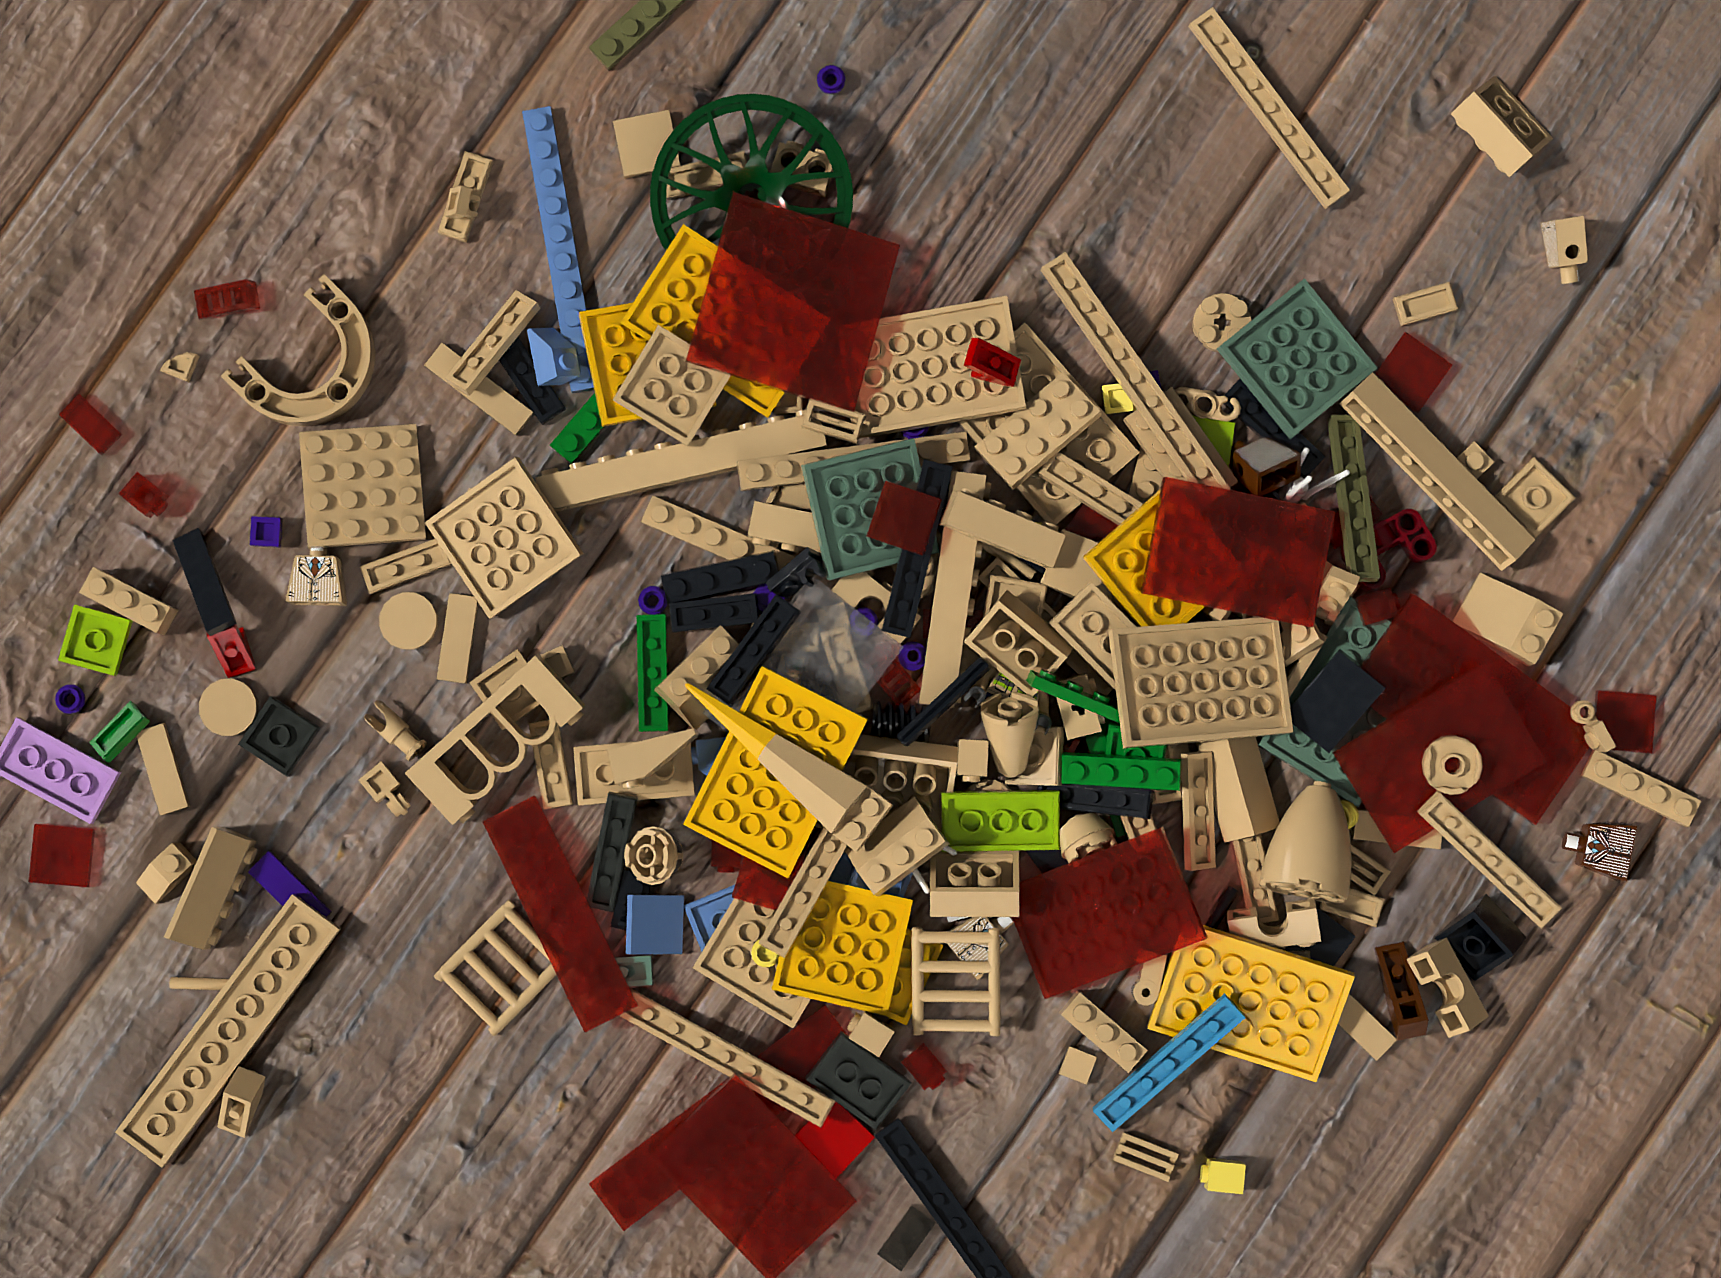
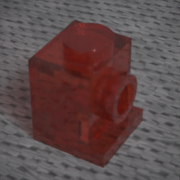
(135, 494)

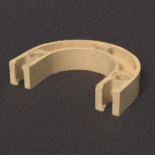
(319, 405)

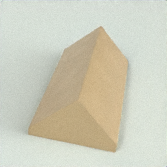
(1240, 788)

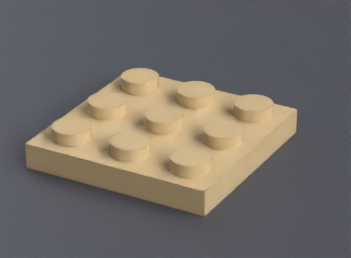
(668, 389)

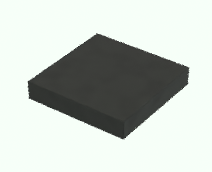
(279, 736)

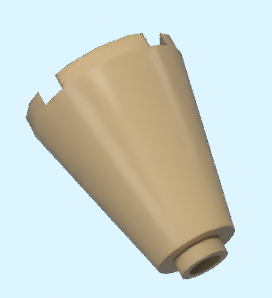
(1010, 730)

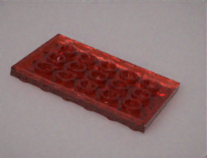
(1237, 552)
(1388, 759)
(1106, 913)
(752, 1177)

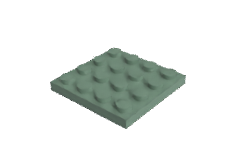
(1297, 358)
(844, 499)

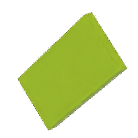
(1001, 820)

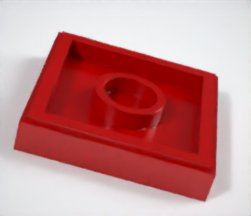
(837, 1140)

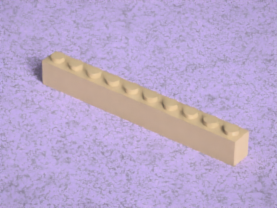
(676, 463)

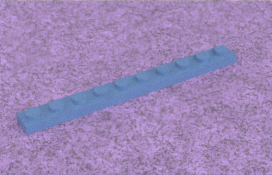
(558, 234)

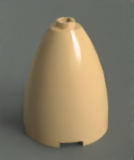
(1311, 848)

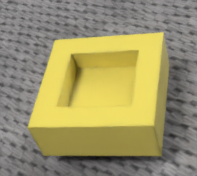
(1116, 399)

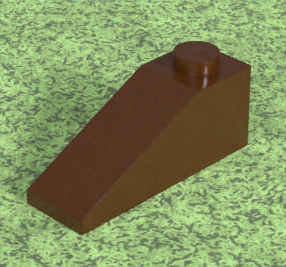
(1401, 992)

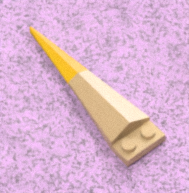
(832, 796)

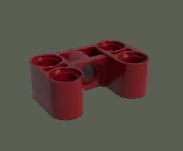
(1390, 533)

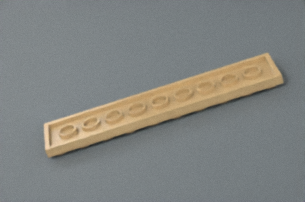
(228, 1030)

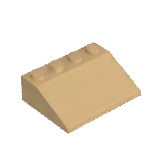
(921, 771)

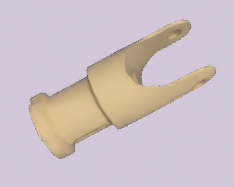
(396, 731)

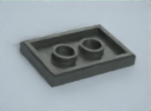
(858, 1080)

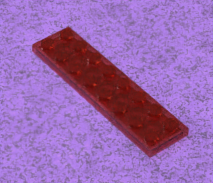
(560, 914)

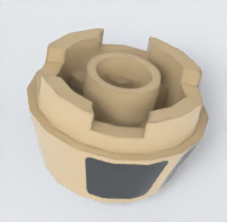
(653, 855)

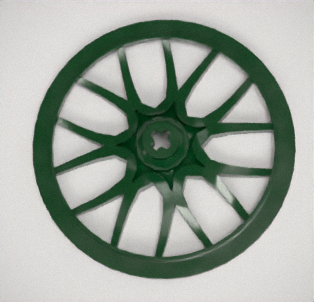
(755, 172)

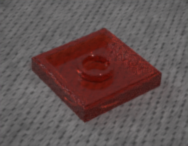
(1412, 371)
(904, 518)
(1627, 719)
(61, 855)

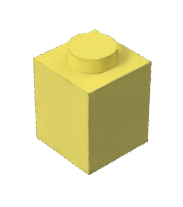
(1223, 1175)

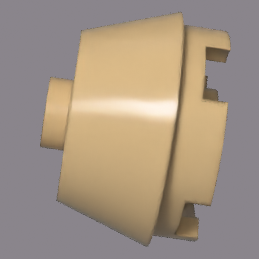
(1084, 836)

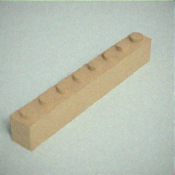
(1437, 471)
(952, 599)

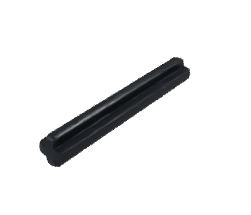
(943, 702)

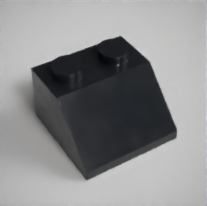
(1482, 937)

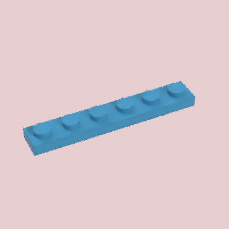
(1168, 1062)

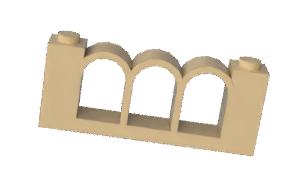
(443, 787)

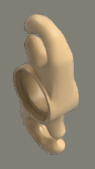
(1216, 412)

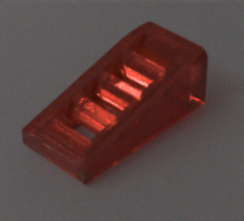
(244, 293)
(906, 695)

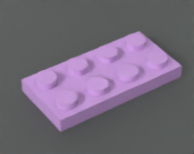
(56, 770)

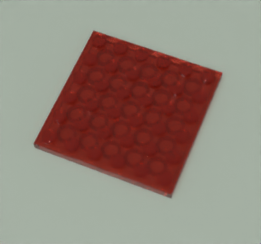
(792, 302)

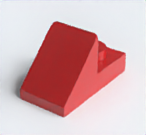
(991, 363)
(233, 651)

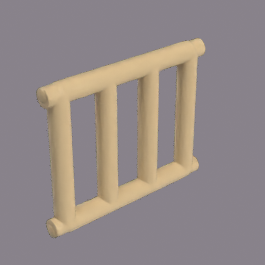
(466, 953)
(991, 967)

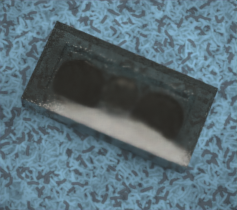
(906, 1237)

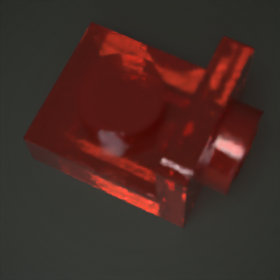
(724, 858)
(925, 1067)

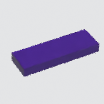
(283, 883)

